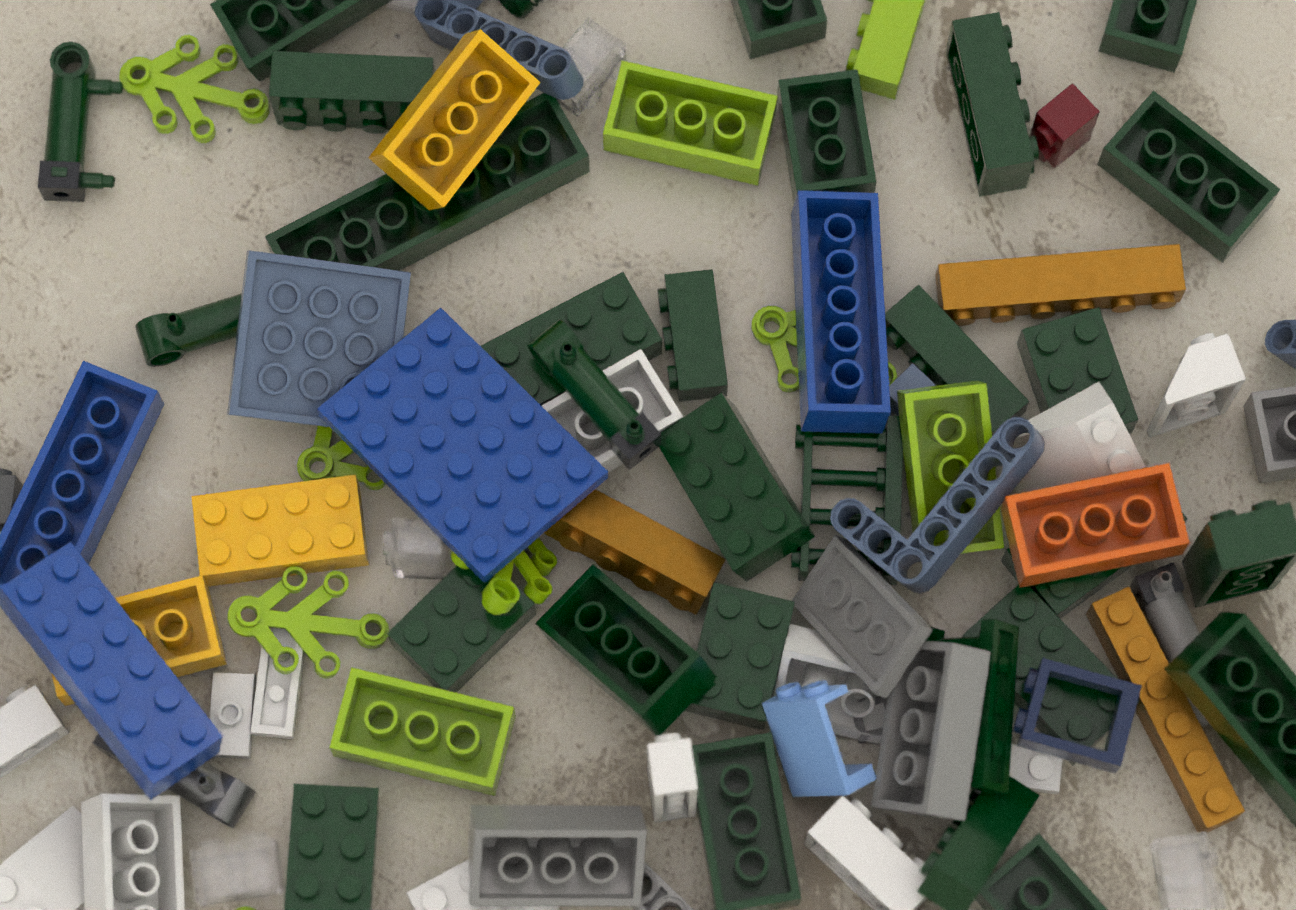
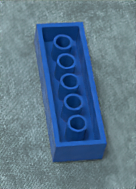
(840, 312)
(79, 469)
(110, 670)

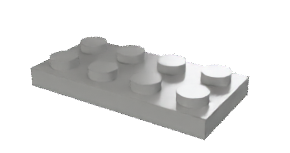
(861, 616)

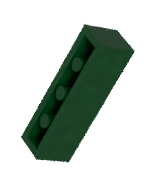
(948, 354)
(975, 847)

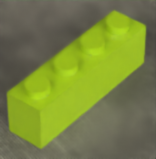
(885, 45)

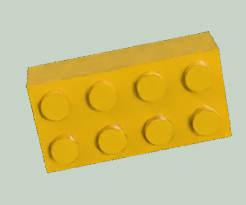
(454, 120)
(280, 526)
(178, 625)

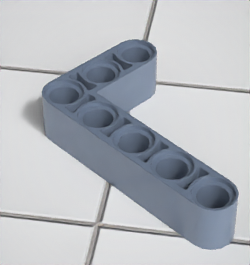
(553, 66)
(946, 513)

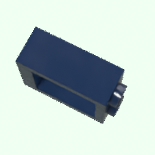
(1026, 719)

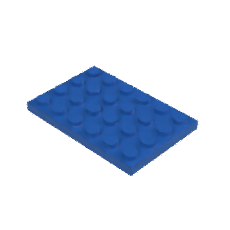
(462, 444)

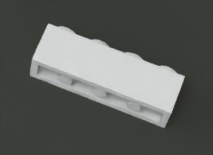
(26, 727)
(672, 778)

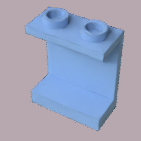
(808, 741)

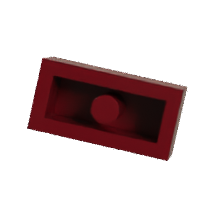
(1064, 125)

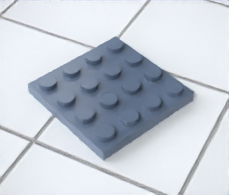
(309, 332)

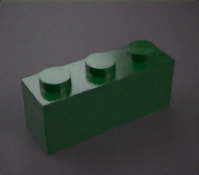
(693, 335)

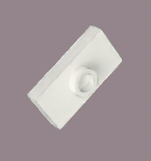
(232, 712)

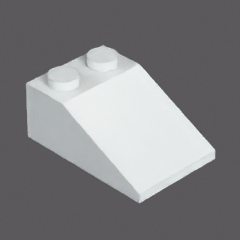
(1081, 442)
(46, 869)

